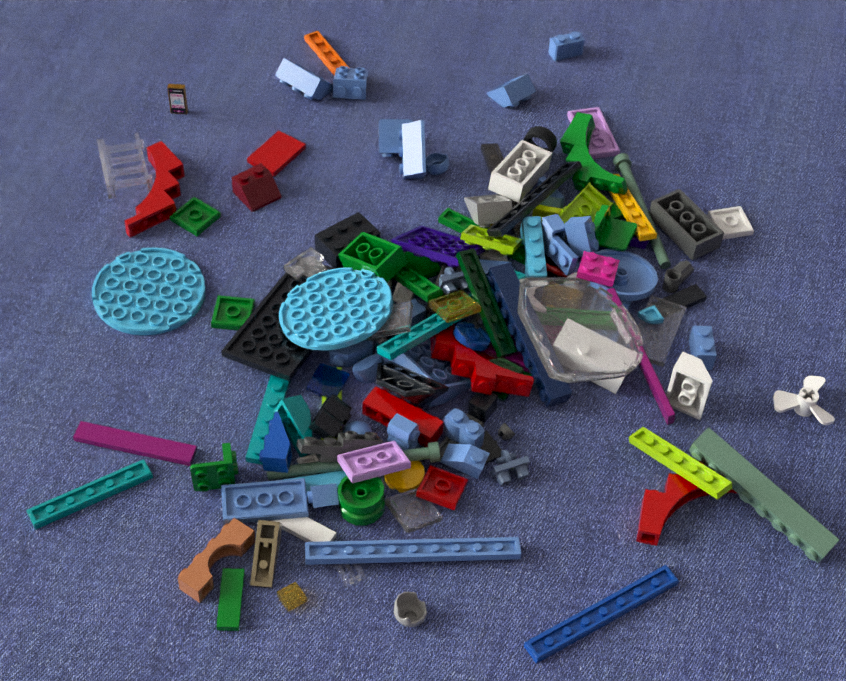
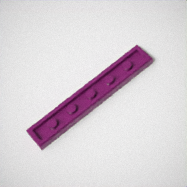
(135, 443)

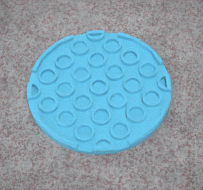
(148, 291)
(336, 309)

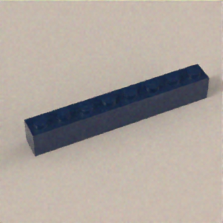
(506, 292)

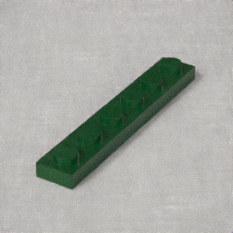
(484, 296)

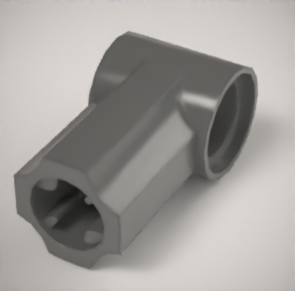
(676, 276)

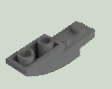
(329, 448)

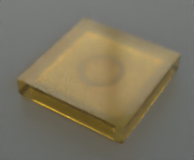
(454, 306)

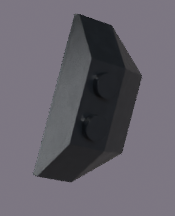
(408, 384)

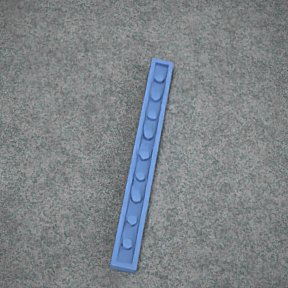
(412, 550)

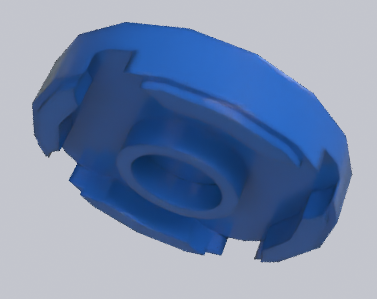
(471, 337)

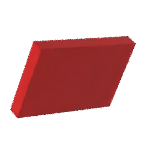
(277, 152)

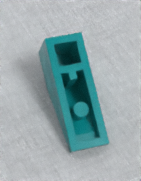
(295, 419)

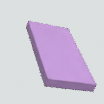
(602, 141)

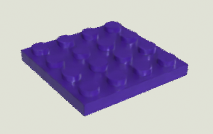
(434, 244)

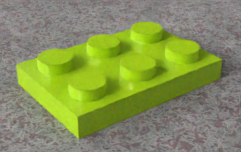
(477, 235)

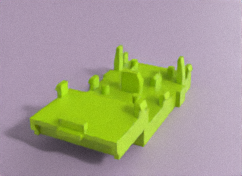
(585, 204)

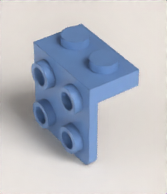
(350, 83)
(388, 136)
(563, 256)

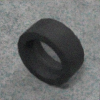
(543, 134)

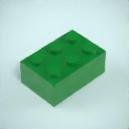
(373, 255)

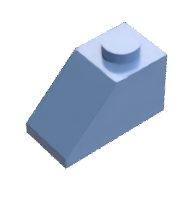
(350, 355)
(465, 458)

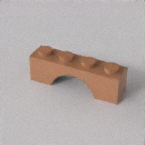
(232, 541)

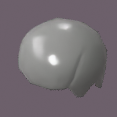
(409, 609)

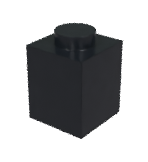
(482, 406)

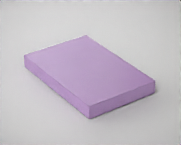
(373, 461)

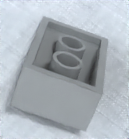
(487, 208)

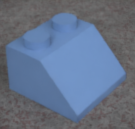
(513, 91)

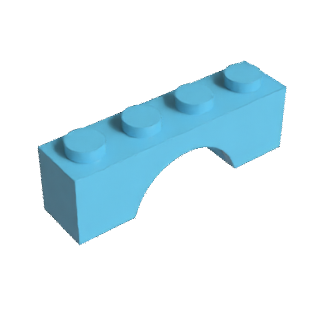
(534, 247)

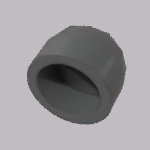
(508, 433)

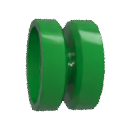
(361, 501)

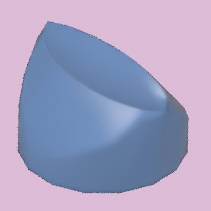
(366, 368)

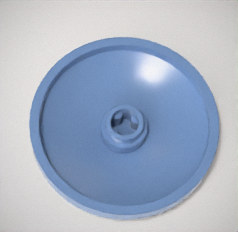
(634, 276)

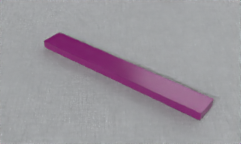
(651, 377)

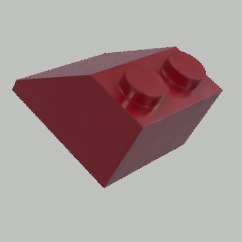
(255, 187)

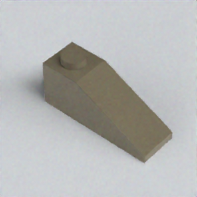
(265, 553)

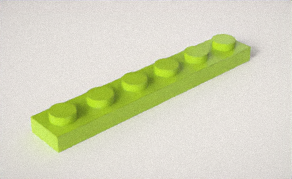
(680, 463)

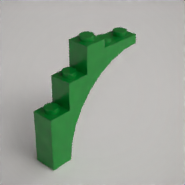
(576, 144)

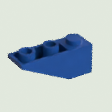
(277, 448)

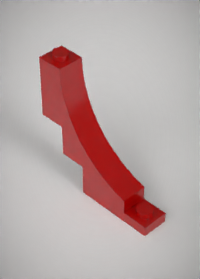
(159, 202)

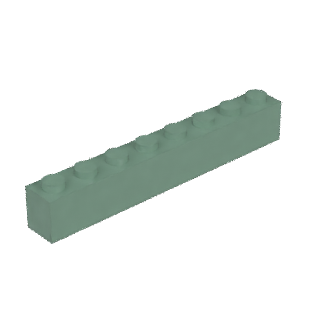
(764, 495)

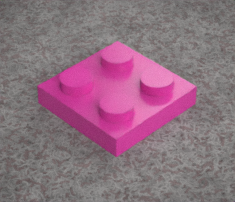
(598, 268)

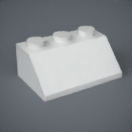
(689, 386)

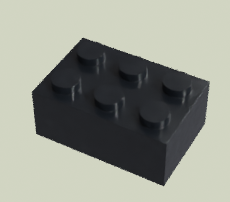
(340, 235)

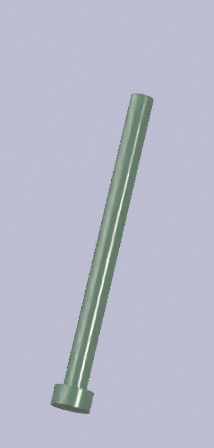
(623, 163)
(431, 452)

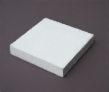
(732, 222)

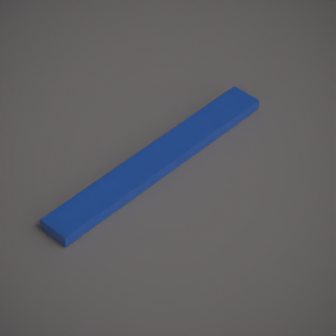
(600, 614)

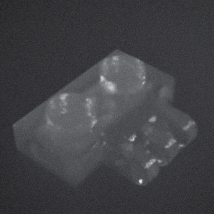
(305, 264)

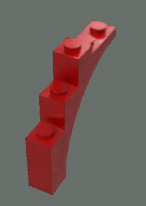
(483, 374)
(660, 506)

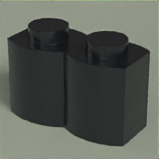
(330, 417)

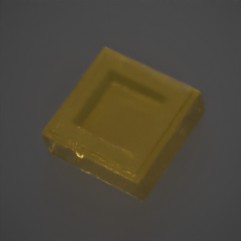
(291, 596)

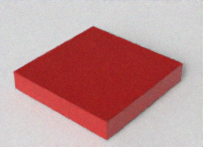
(442, 487)

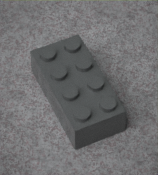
(686, 224)

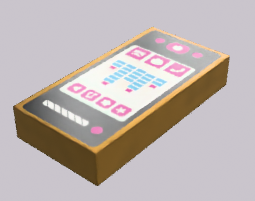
(177, 99)

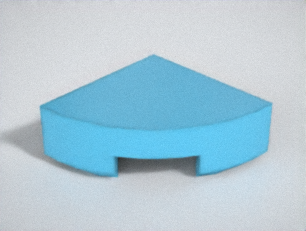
(651, 315)

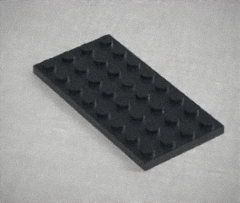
(261, 339)

